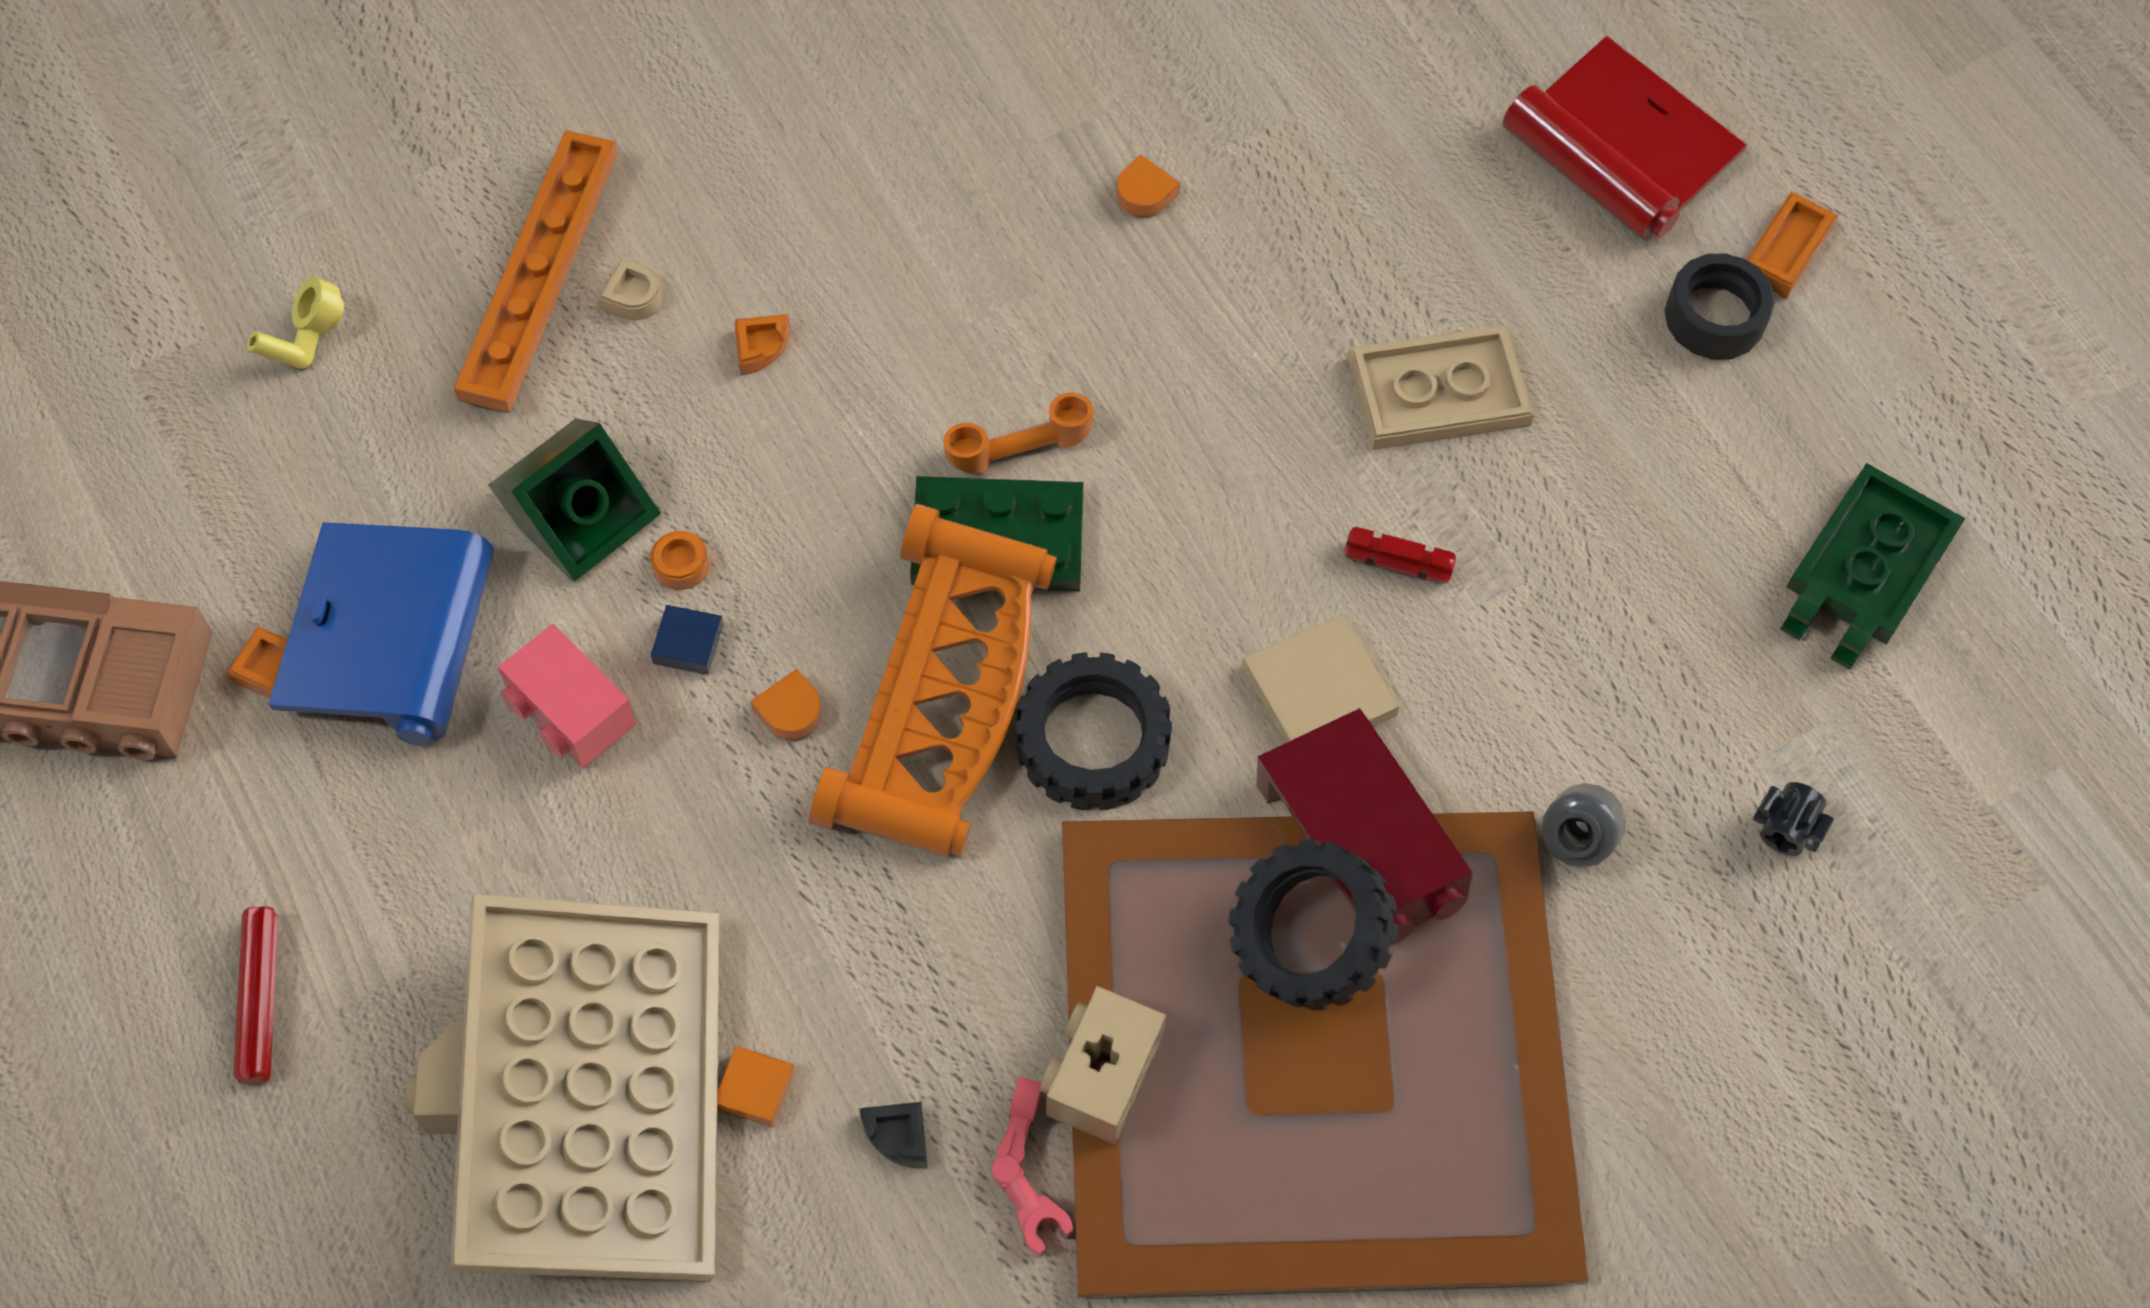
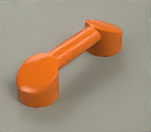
(971, 451)

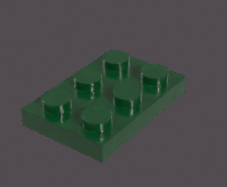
(1023, 510)

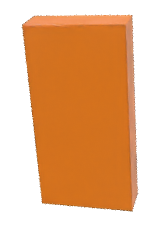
(1791, 242)

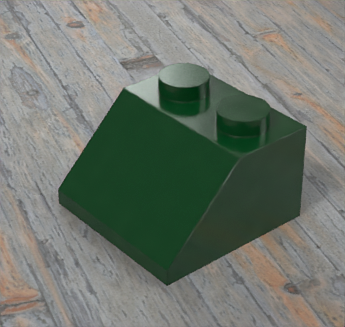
(575, 497)

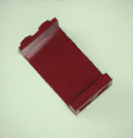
(1355, 794)

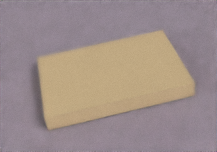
(1440, 387)

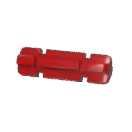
(1400, 555)

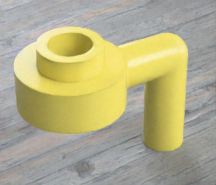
(314, 312)

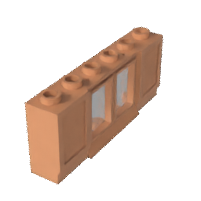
(97, 670)

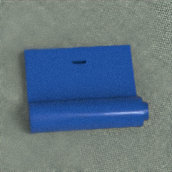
(384, 626)

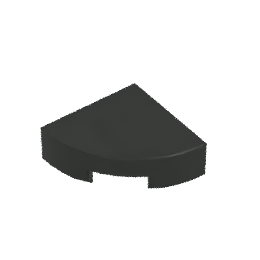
(897, 1132)

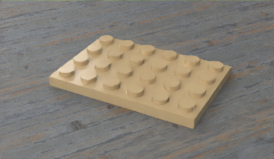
(588, 1091)

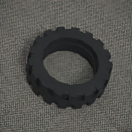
(1091, 676)
(1261, 898)

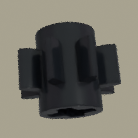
(1793, 819)

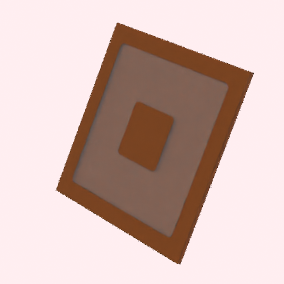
(1334, 1143)

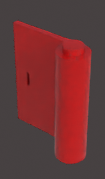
(1624, 137)

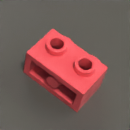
(566, 697)

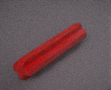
(255, 995)

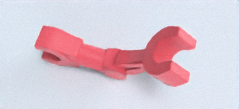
(1011, 1178)

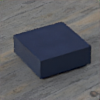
(687, 639)

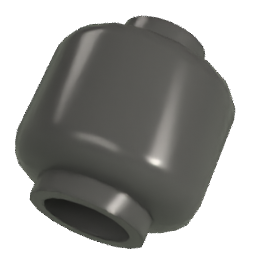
(1578, 842)

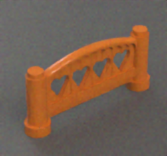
(879, 791)

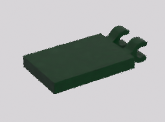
(1870, 561)

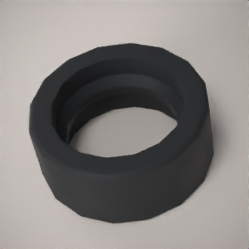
(1728, 274)

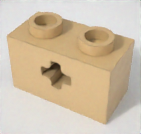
(1102, 1099)

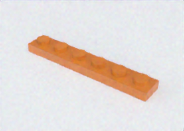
(536, 272)

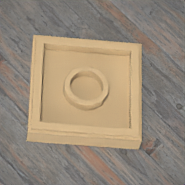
(1318, 679)

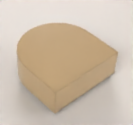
(632, 291)

